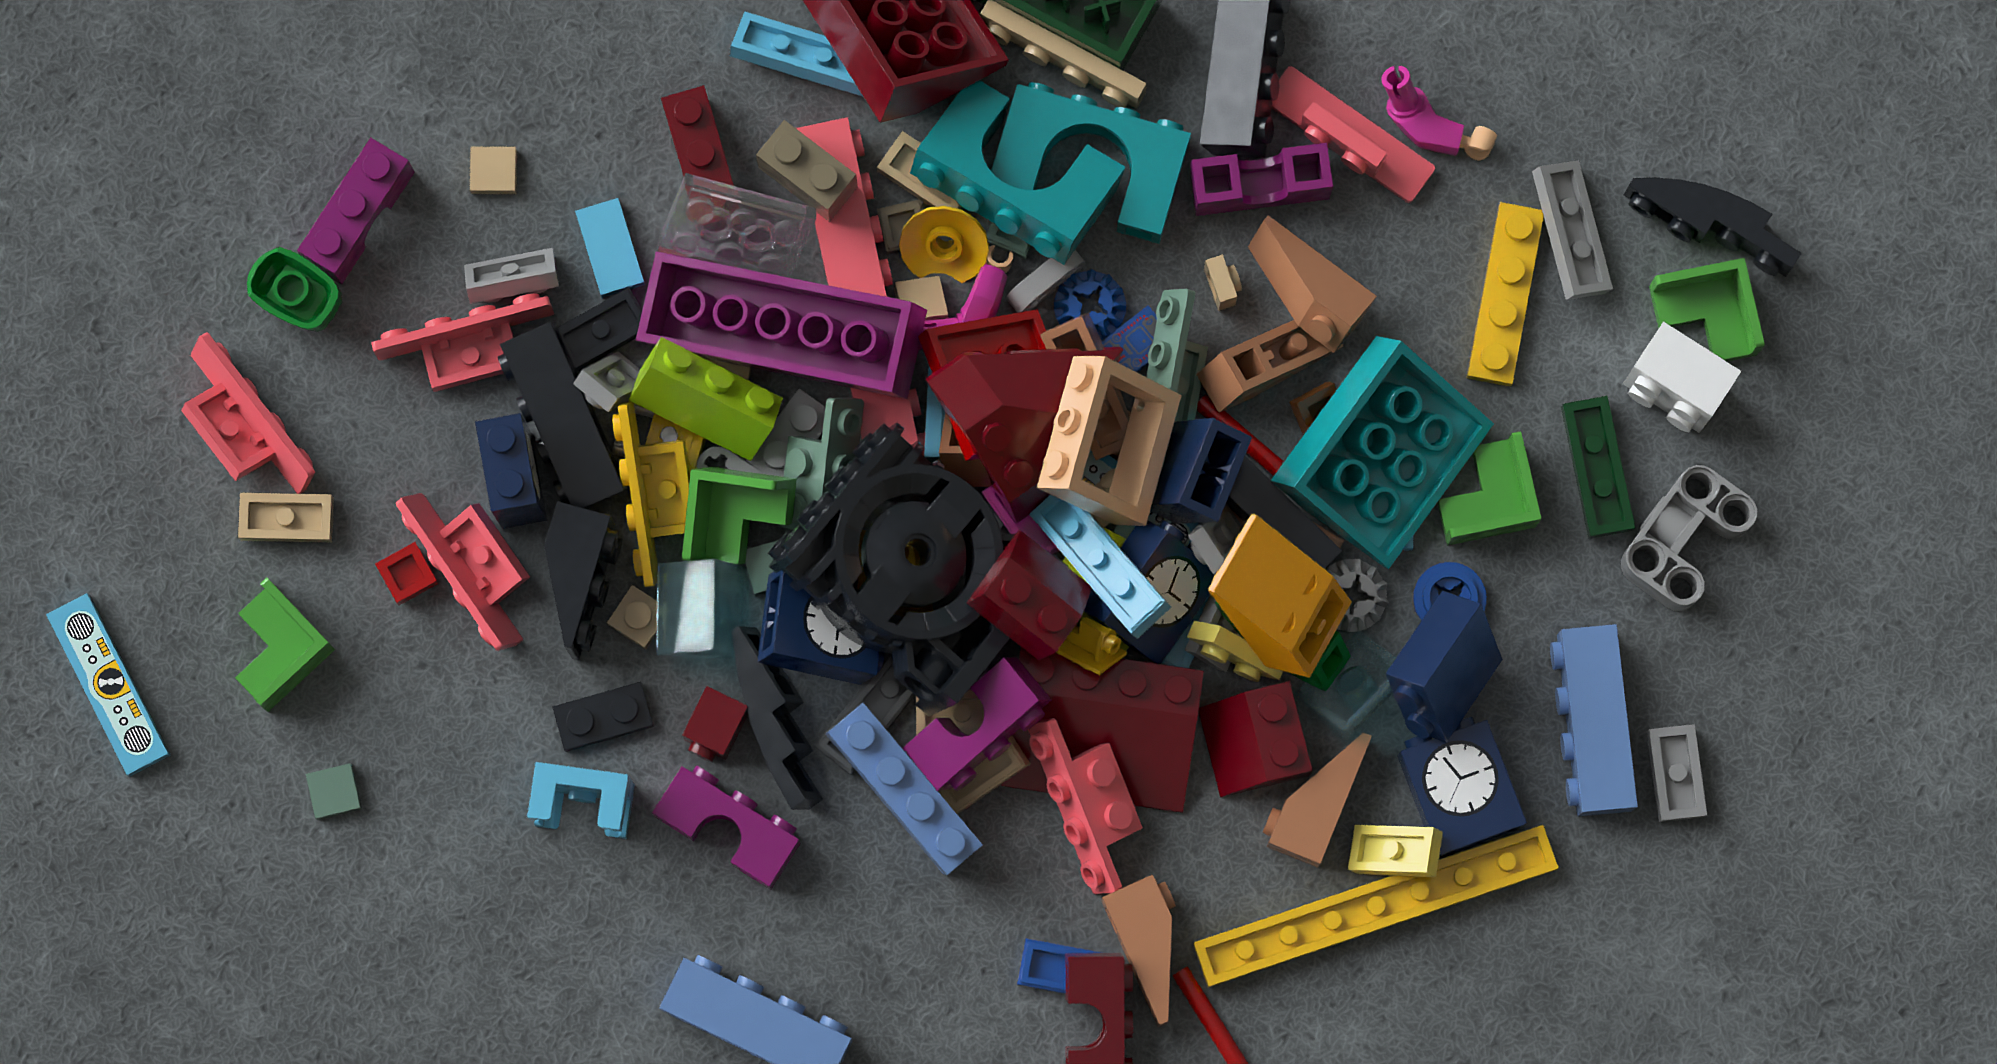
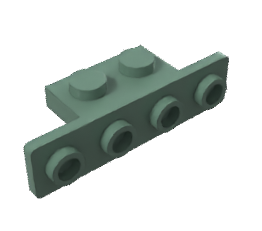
(1173, 358)
(817, 460)

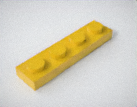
(1505, 294)

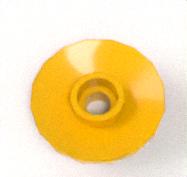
(928, 254)

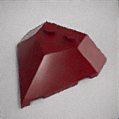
(1009, 413)

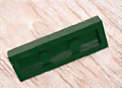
(1597, 467)

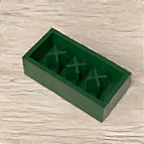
(1099, 26)

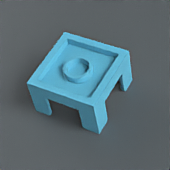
(584, 786)

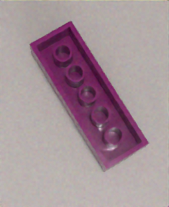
(783, 324)

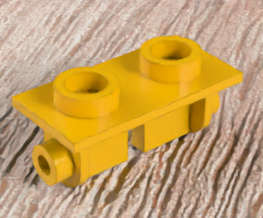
(1092, 646)

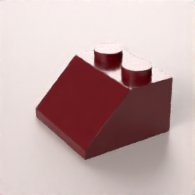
(1031, 597)
(1255, 739)

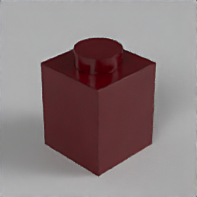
(714, 725)

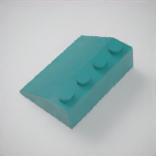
(1383, 450)

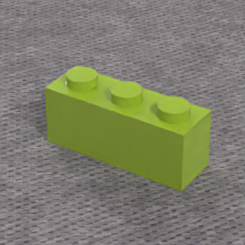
(706, 399)

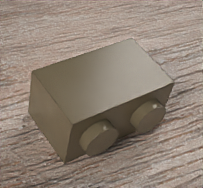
(806, 170)

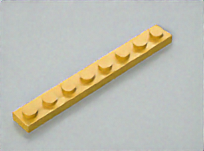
(1374, 906)

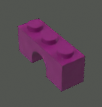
(1288, 178)
(342, 226)
(1009, 702)
(695, 801)

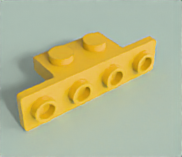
(658, 489)

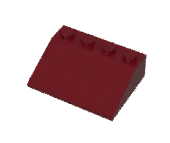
(908, 50)
(1134, 706)

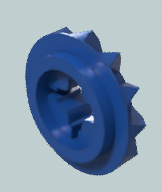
(1085, 284)
(1446, 577)

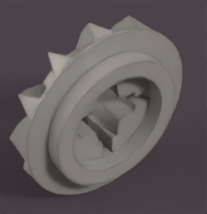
(1369, 583)

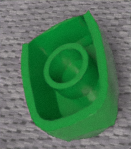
(294, 289)

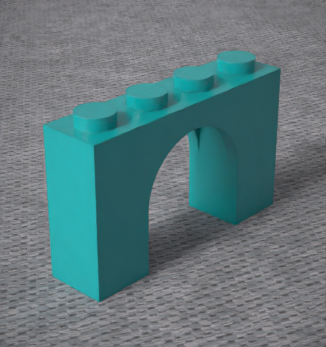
(1152, 149)
(1046, 218)

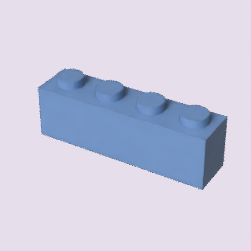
(1595, 719)
(903, 789)
(752, 1021)

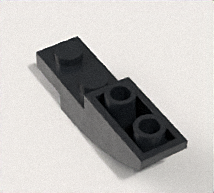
(1696, 208)

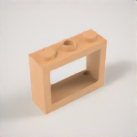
(1141, 449)

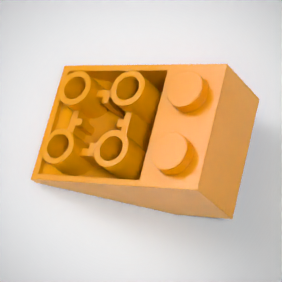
(1279, 599)

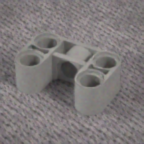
(1672, 525)

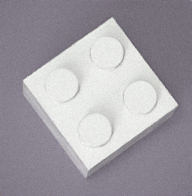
(1680, 379)

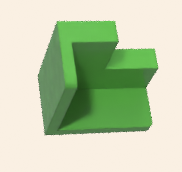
(1718, 297)
(1505, 499)
(722, 506)
(292, 648)

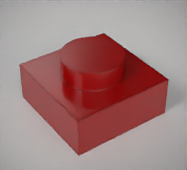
(406, 573)

